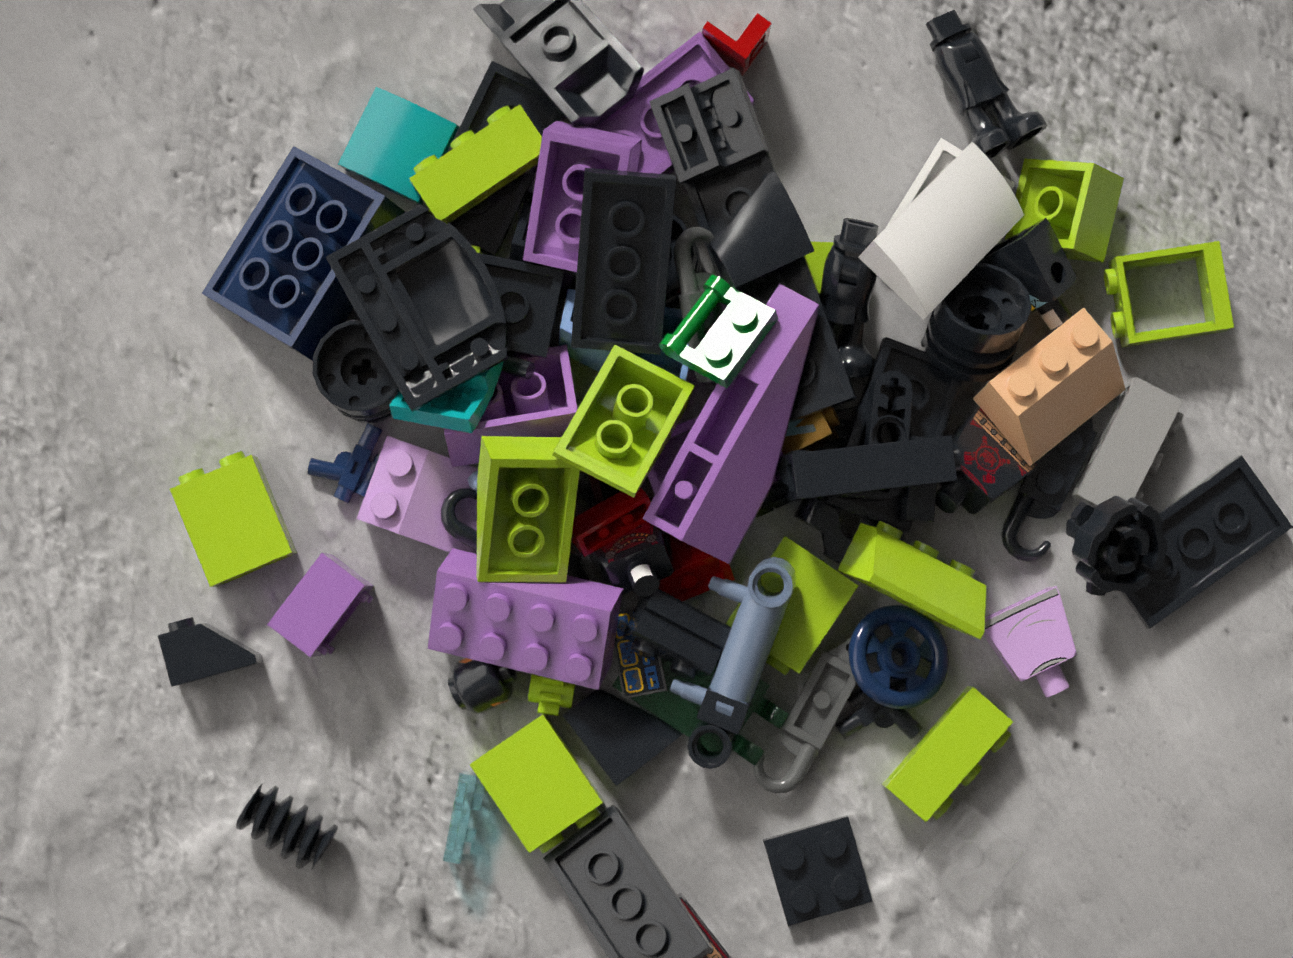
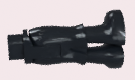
(977, 86)
(848, 290)

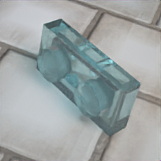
(460, 836)

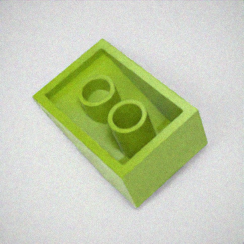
(624, 421)
(524, 510)

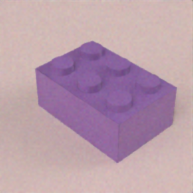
(522, 407)

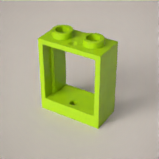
(1212, 288)

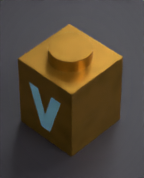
(812, 432)

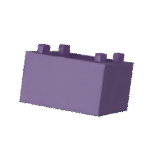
(321, 605)

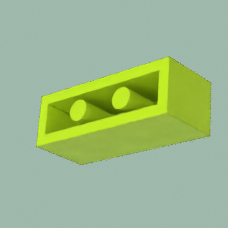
(478, 164)
(949, 754)

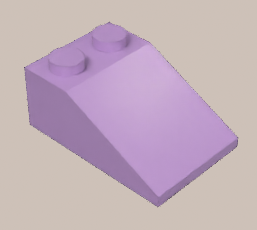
(410, 491)

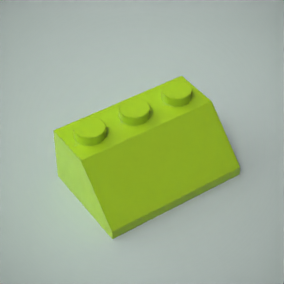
(917, 578)

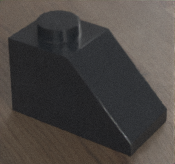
(202, 652)

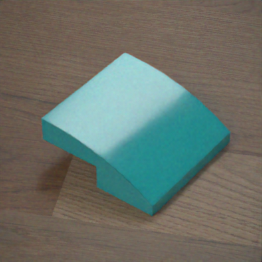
(393, 140)
(455, 410)

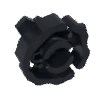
(1114, 542)

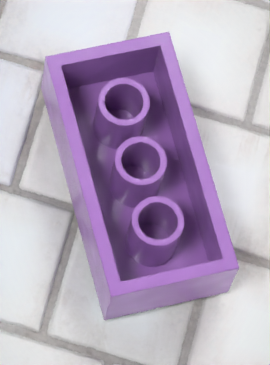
(525, 626)

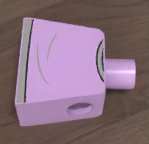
(1033, 639)

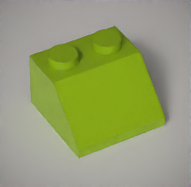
(1076, 201)

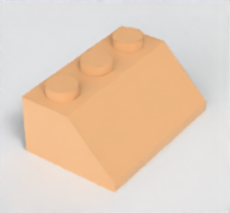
(1054, 387)

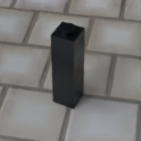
(872, 467)

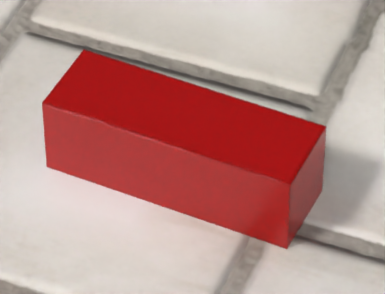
(609, 521)

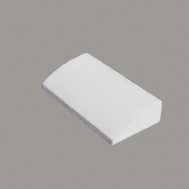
(944, 231)

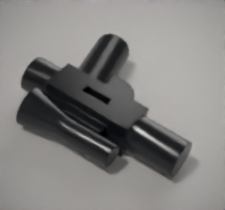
(879, 714)

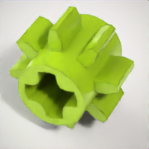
(550, 694)

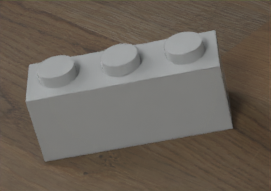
(1129, 444)

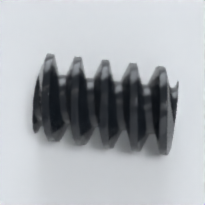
(286, 827)

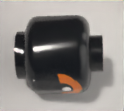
(480, 685)

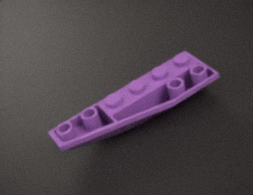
(737, 439)

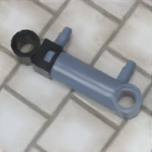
(741, 661)

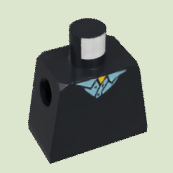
(1041, 266)

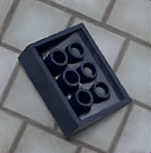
(278, 261)

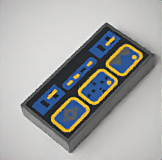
(636, 673)

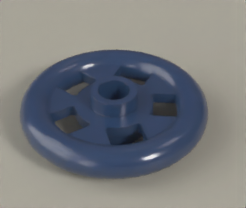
(932, 649)

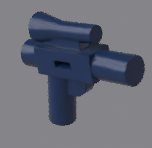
(350, 469)

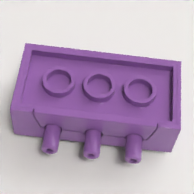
(689, 64)

